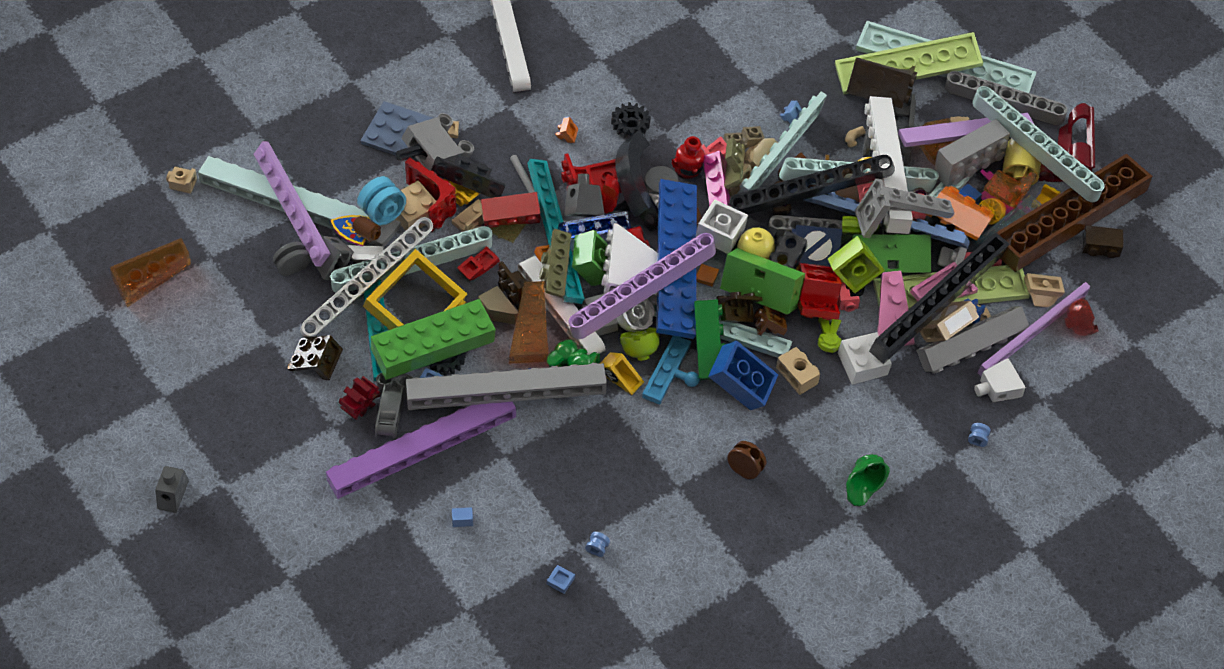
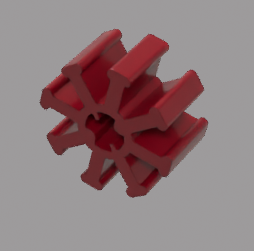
(359, 397)

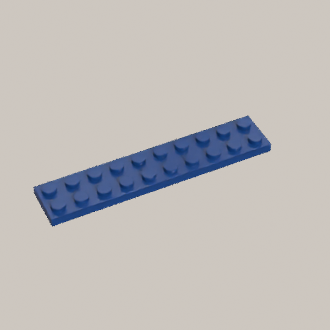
(675, 228)

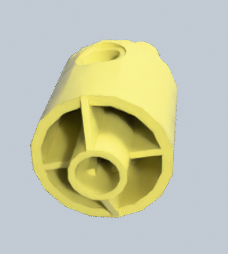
(1019, 162)

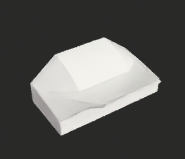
(365, 253)

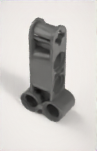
(392, 395)

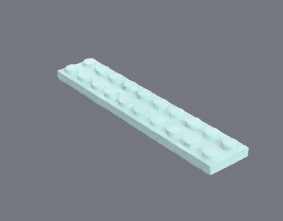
(881, 38)

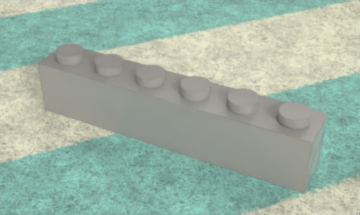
(972, 339)

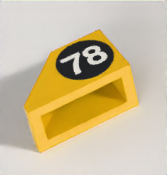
(621, 372)

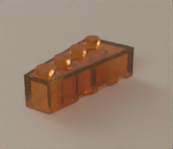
(149, 270)
(530, 332)

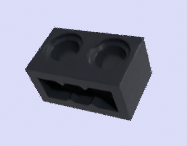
(792, 255)

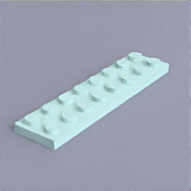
(787, 141)

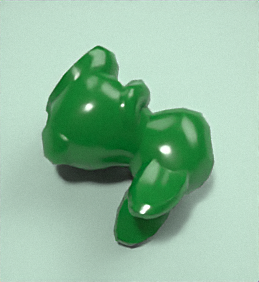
(568, 354)

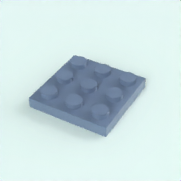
(389, 126)

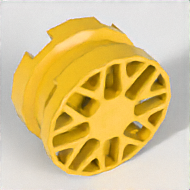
(997, 207)

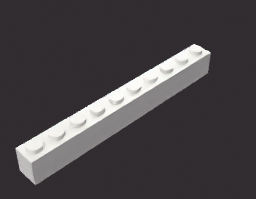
(886, 141)

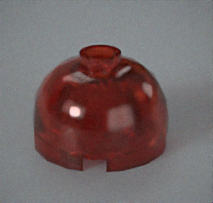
(1081, 318)

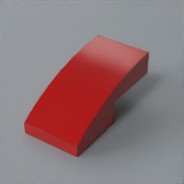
(477, 266)

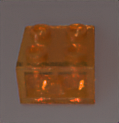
(1008, 189)

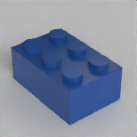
(743, 375)

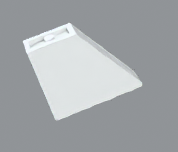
(625, 259)

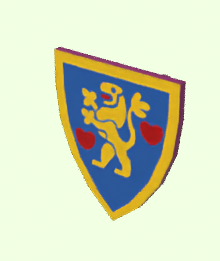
(343, 227)

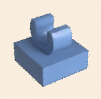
(791, 112)

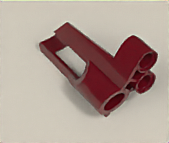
(1081, 151)

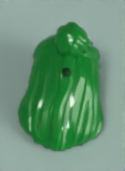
(866, 478)

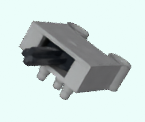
(431, 139)

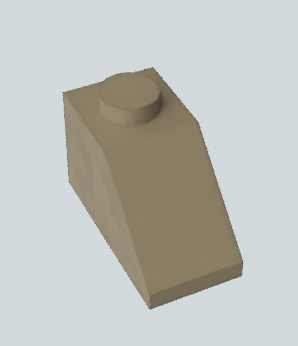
(498, 306)

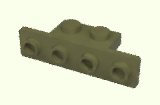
(735, 162)
(556, 263)

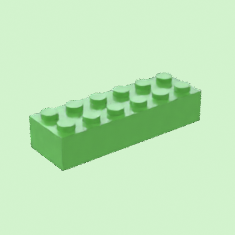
(432, 339)

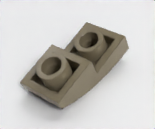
(749, 136)

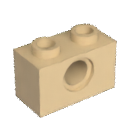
(800, 380)

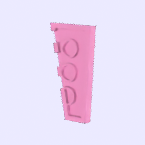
(892, 301)

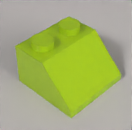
(855, 264)

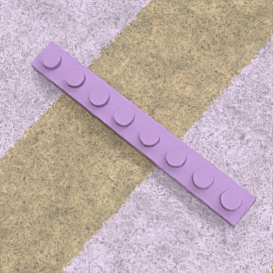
(292, 204)

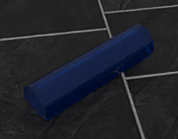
(600, 224)

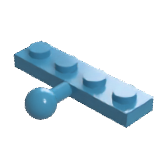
(668, 369)

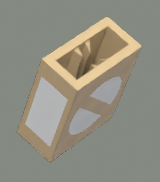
(950, 321)

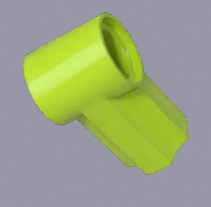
(851, 225)

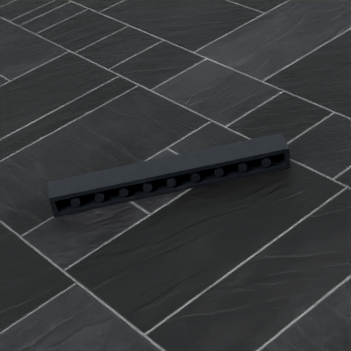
(938, 298)

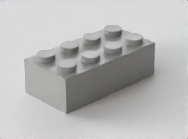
(972, 153)

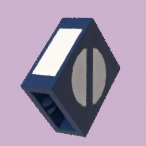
(821, 243)

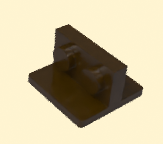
(738, 307)

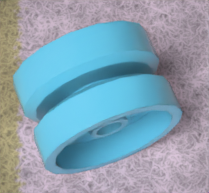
(381, 200)

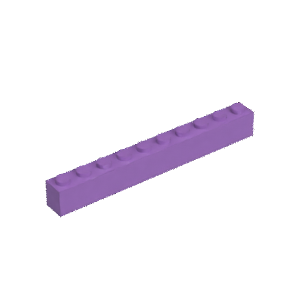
(417, 446)

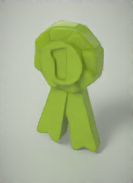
(829, 339)

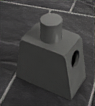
(584, 199)
(338, 258)
(172, 484)

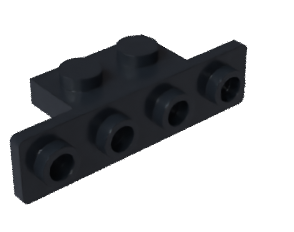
(469, 175)

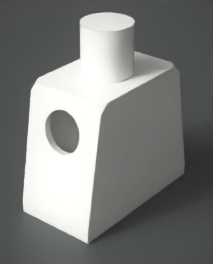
(1001, 382)

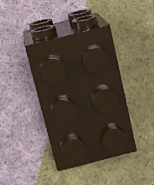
(881, 81)

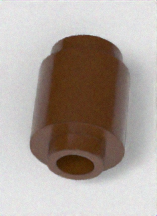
(366, 228)

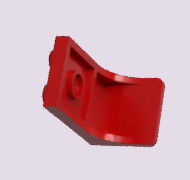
(597, 172)
(439, 189)

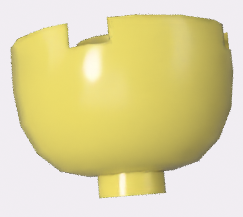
(757, 242)

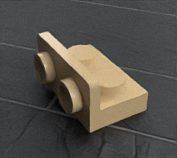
(470, 217)

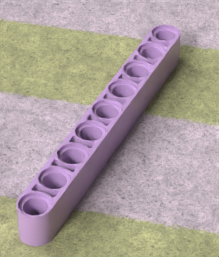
(642, 286)

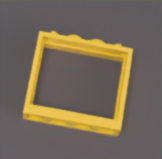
(383, 315)

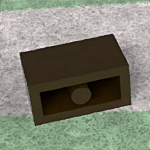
(1103, 241)

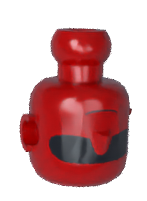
(689, 158)

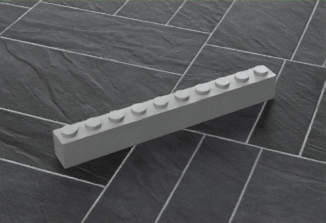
(506, 386)

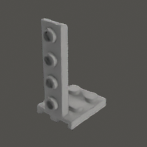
(880, 199)

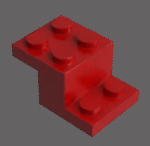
(819, 292)

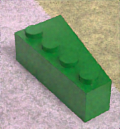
(707, 335)

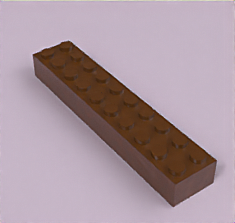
(1070, 213)

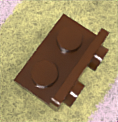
(771, 319)

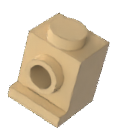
(182, 179)

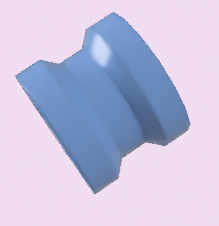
(979, 434)
(597, 544)

